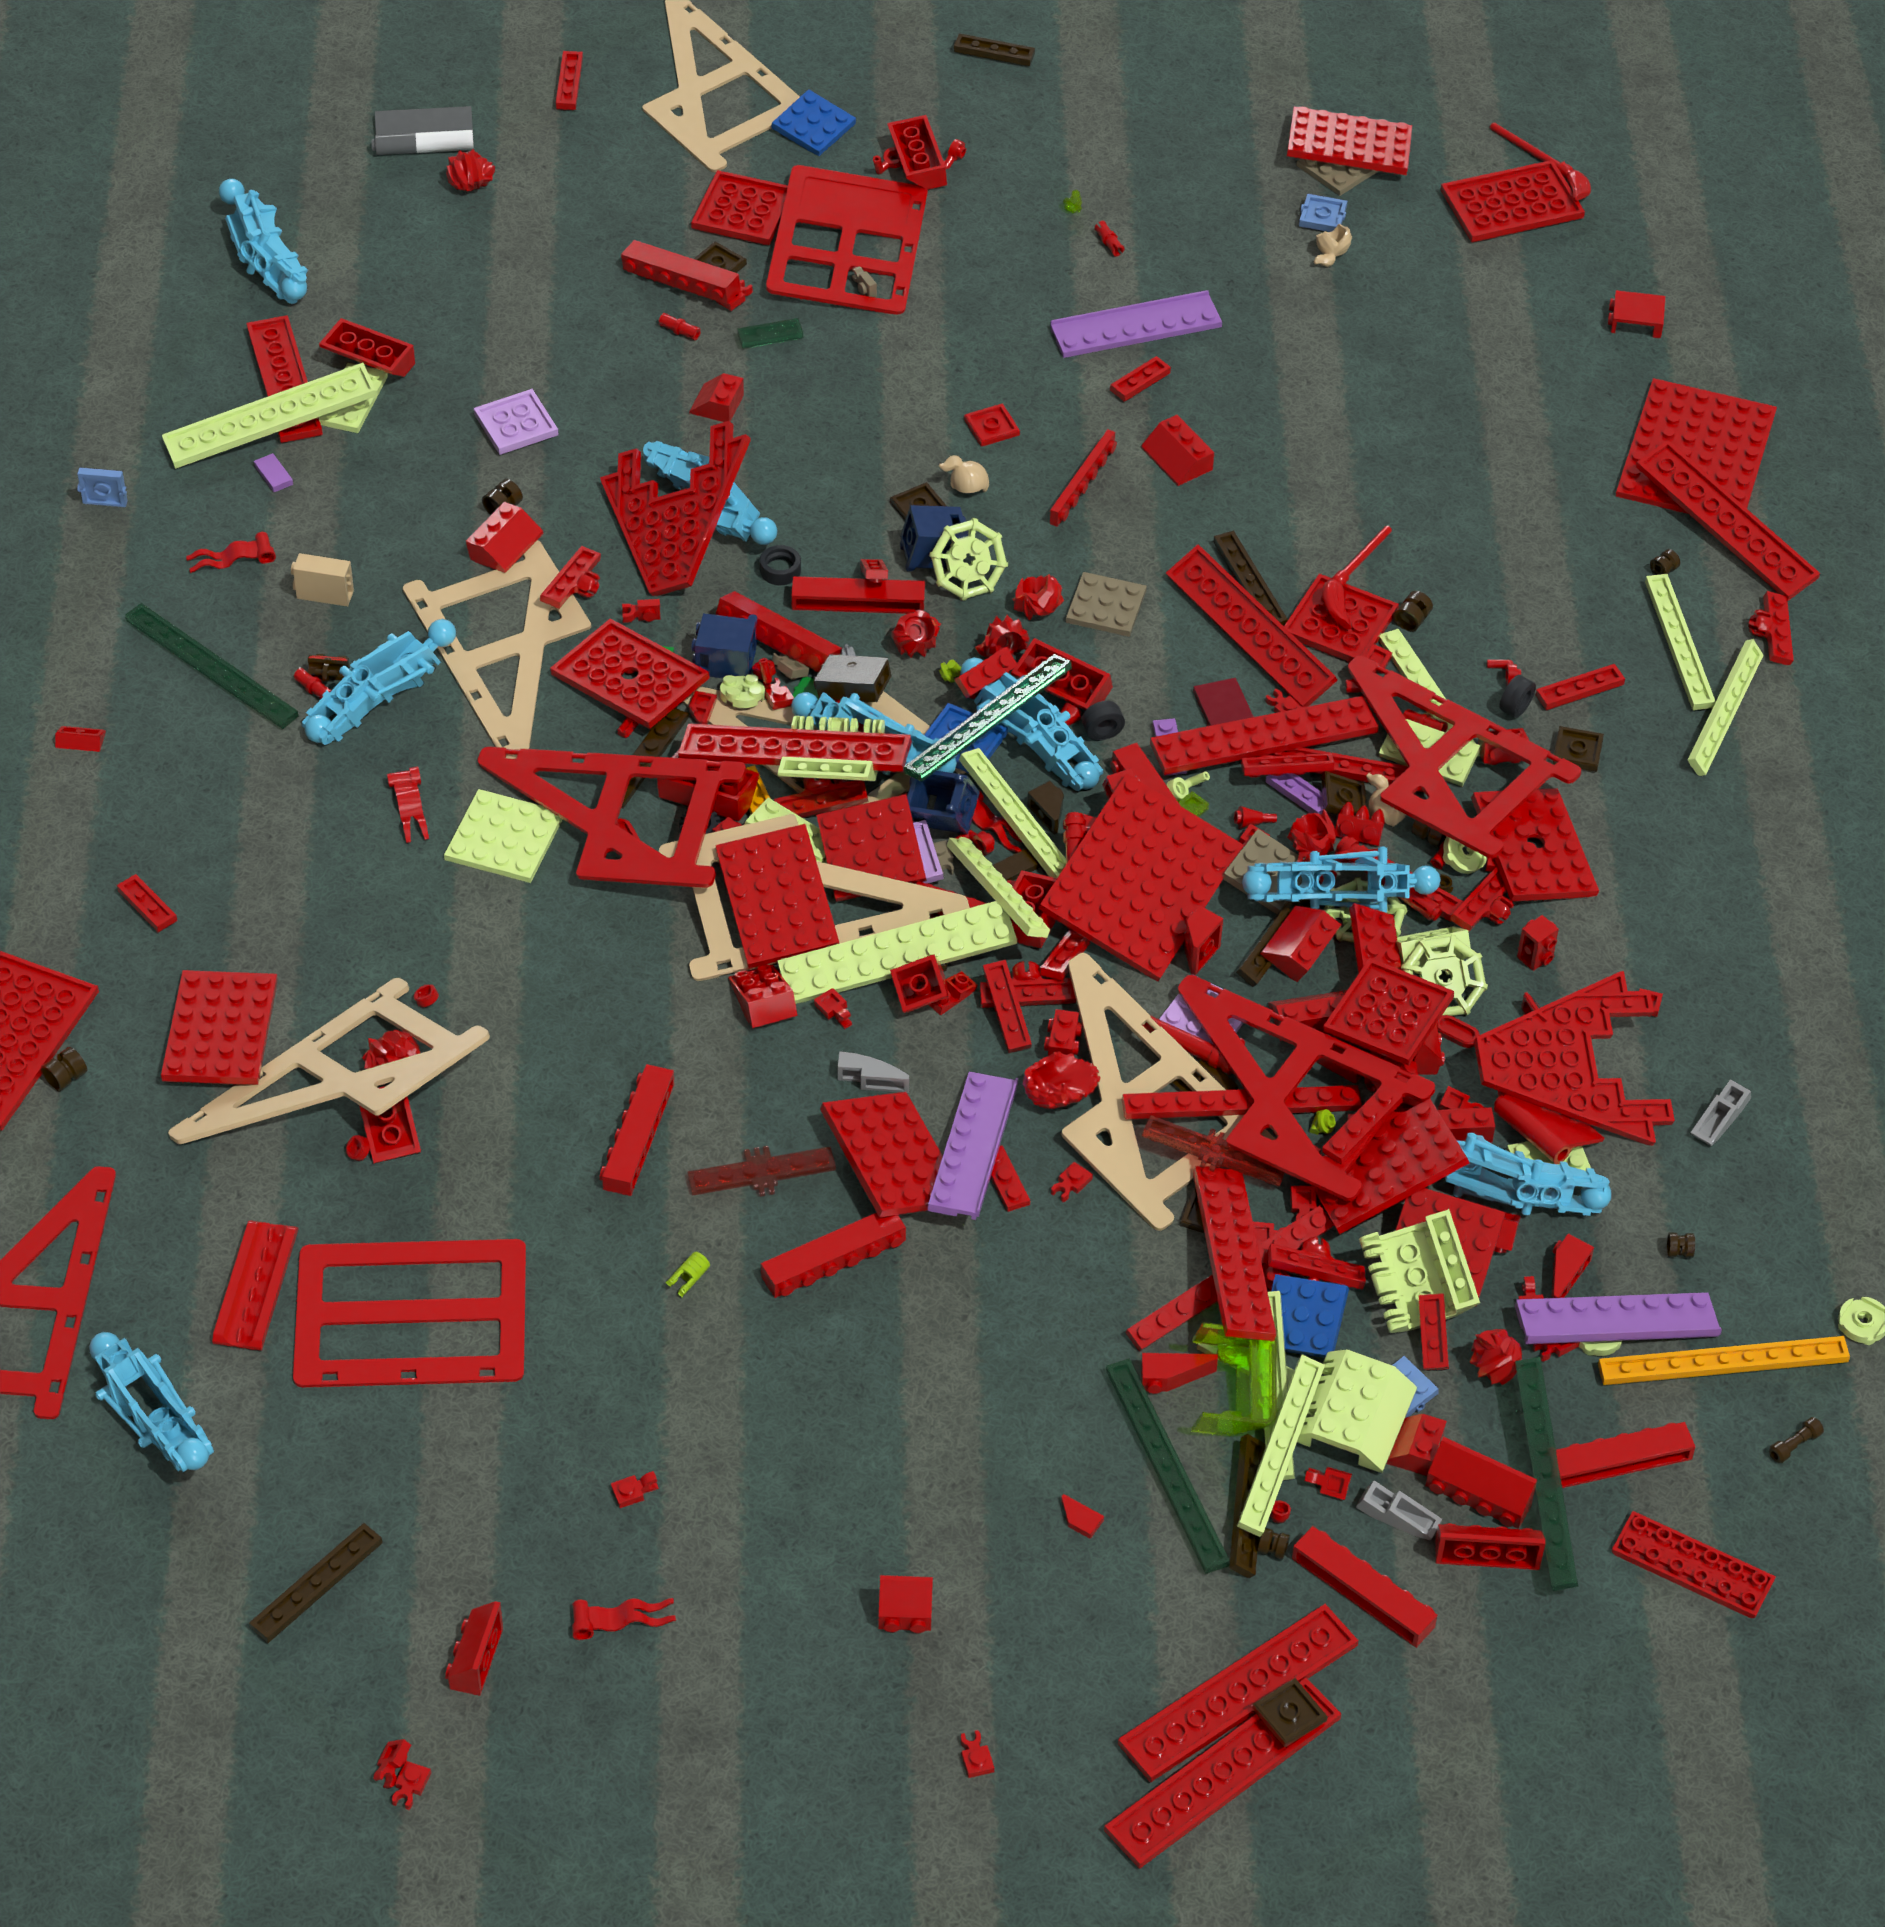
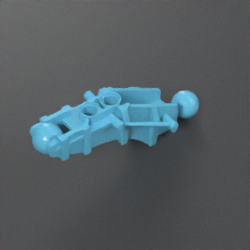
(259, 242)
(738, 515)
(376, 678)
(808, 705)
(1037, 726)
(1397, 884)
(1540, 1176)
(166, 1427)

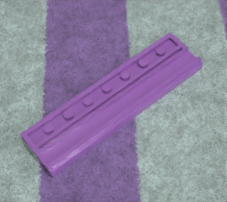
(1135, 323)
(972, 1145)
(1617, 1318)

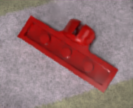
(574, 578)
(1775, 627)
(824, 796)
(1484, 901)
(1033, 989)
(1317, 1262)

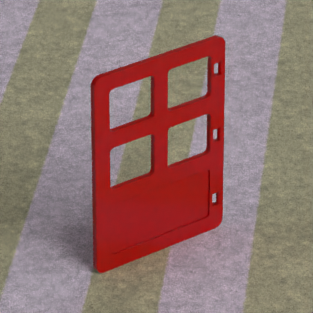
(855, 207)

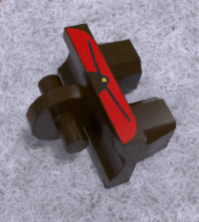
(327, 667)

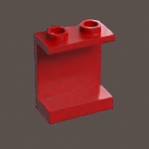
(1637, 309)

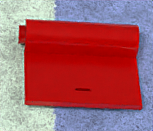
(1545, 1129)

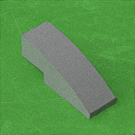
(871, 1073)
(1721, 1113)
(1398, 1511)

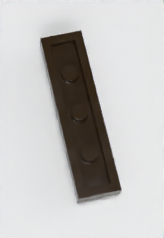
(994, 49)

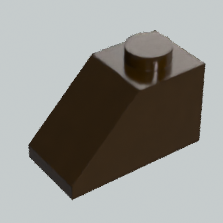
(1047, 804)

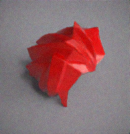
(469, 171)
(1038, 596)
(916, 633)
(1004, 634)
(1313, 833)
(389, 1048)
(1496, 1355)

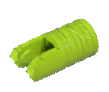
(690, 1271)

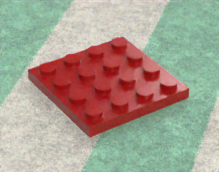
(741, 208)
(1318, 629)
(873, 840)
(1389, 1011)
(1475, 1225)

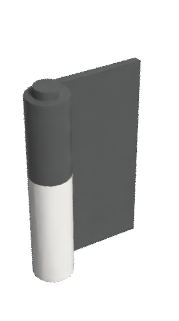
(423, 130)

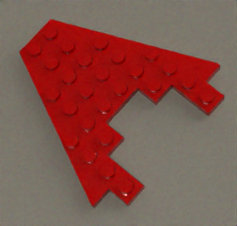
(675, 529)
(1552, 1060)

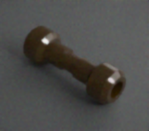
(1811, 1429)

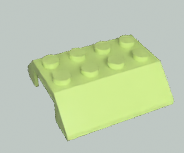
(831, 767)
(1417, 1263)
(1358, 1407)

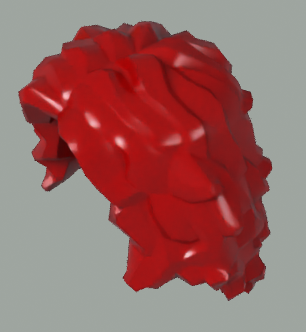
(1059, 1080)

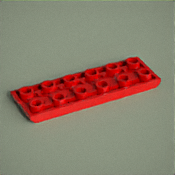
(254, 1285)
(1693, 1565)

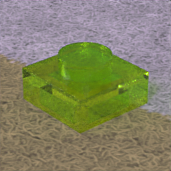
(1194, 804)

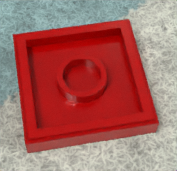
(991, 425)

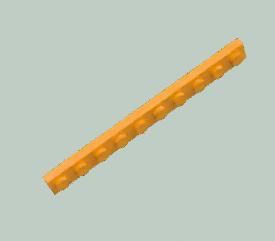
(1723, 1360)

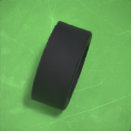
(780, 552)

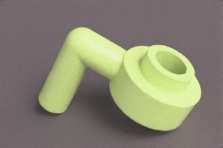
(1180, 787)

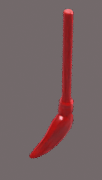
(1577, 180)
(1333, 590)

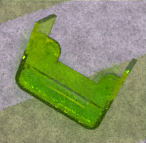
(1255, 1382)

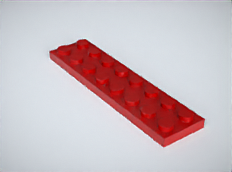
(281, 367)

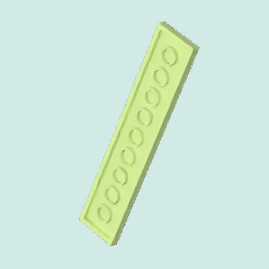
(269, 415)
(873, 956)

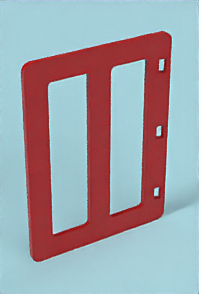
(315, 1313)

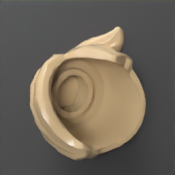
(1332, 245)
(966, 476)
(1391, 815)

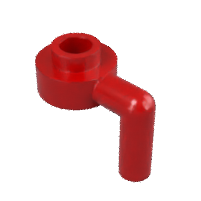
(956, 150)
(888, 162)
(1511, 668)
(764, 670)
(982, 841)

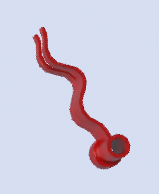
(254, 549)
(408, 799)
(986, 820)
(614, 1619)

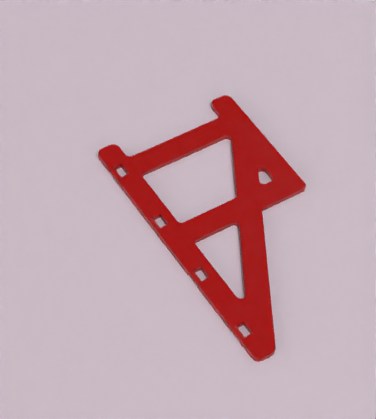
(1442, 808)
(638, 861)
(1292, 1149)
(68, 1300)

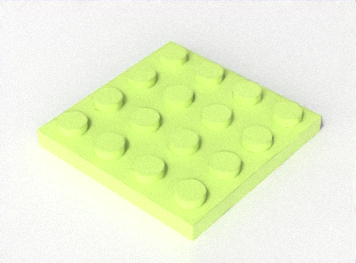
(503, 836)

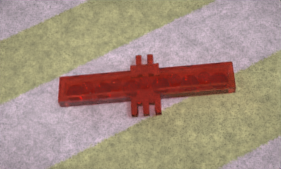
(1210, 1150)
(761, 1170)

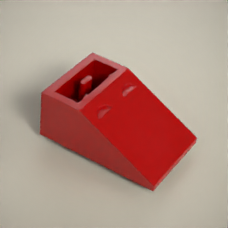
(763, 995)

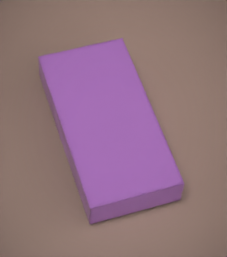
(273, 472)

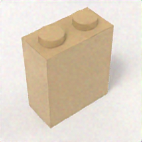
(322, 579)

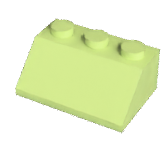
(1408, 943)

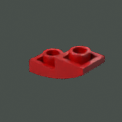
(959, 988)

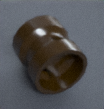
(1665, 563)
(1681, 1244)
(1279, 1545)

